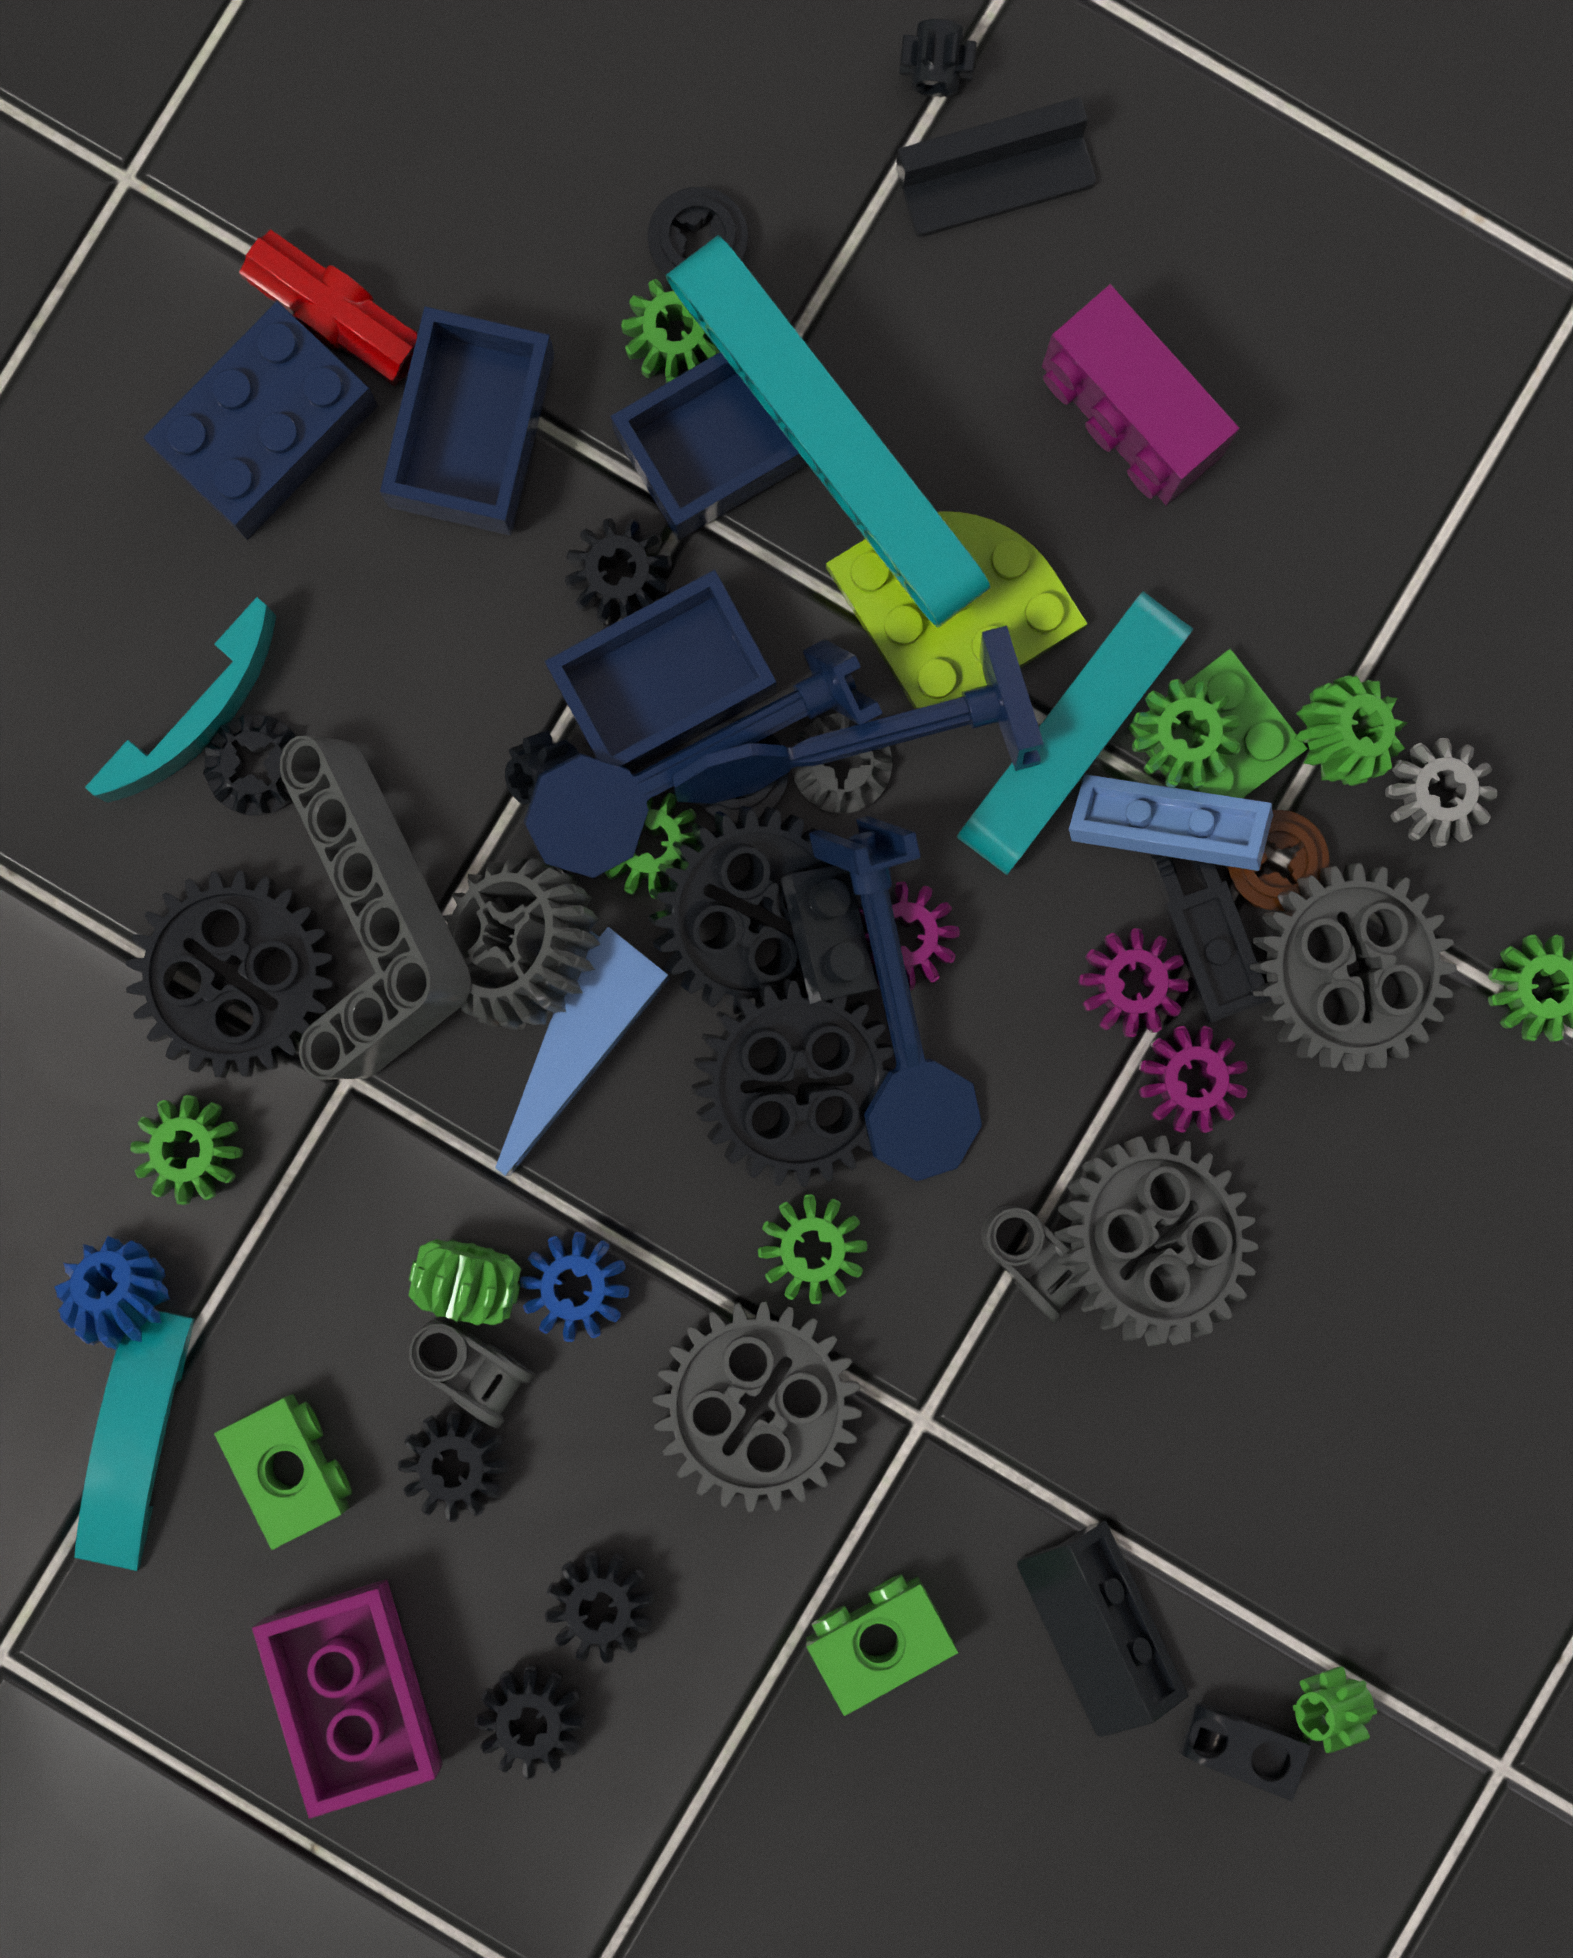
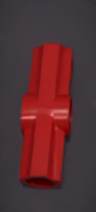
(330, 306)

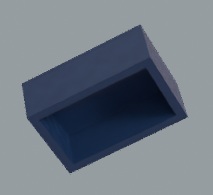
(261, 420)
(467, 420)
(703, 445)
(663, 674)

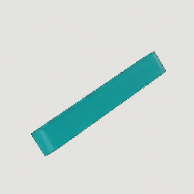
(828, 431)

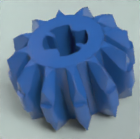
(112, 1293)
(568, 1307)

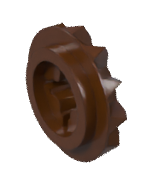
(1285, 832)

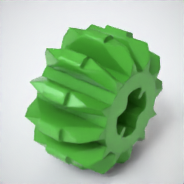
(652, 341)
(1196, 715)
(1350, 730)
(645, 865)
(1536, 963)
(197, 1169)
(797, 1264)
(464, 1282)

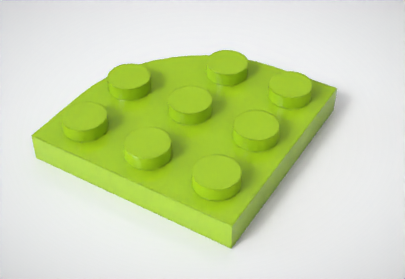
(945, 660)

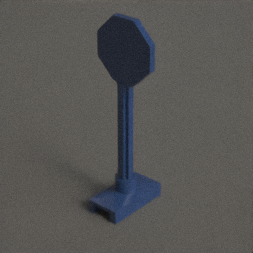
(1002, 700)
(593, 811)
(922, 1110)

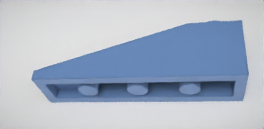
(582, 1038)

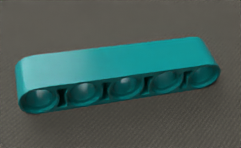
(1076, 732)

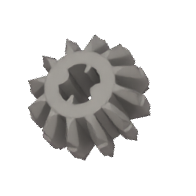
(1455, 777)

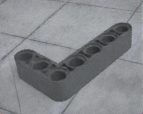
(392, 910)

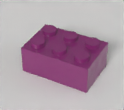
(1136, 396)
(348, 1698)

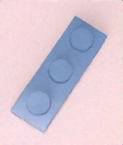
(1171, 822)

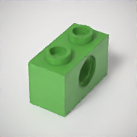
(281, 1508)
(861, 1677)

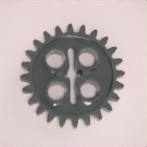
(1301, 983)
(1192, 1285)
(806, 1437)

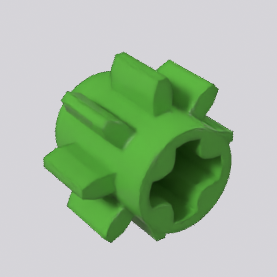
(1334, 1709)

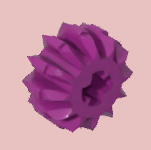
(915, 913)
(1154, 979)
(1211, 1067)

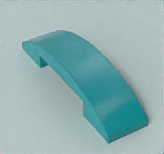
(134, 770)
(130, 1443)

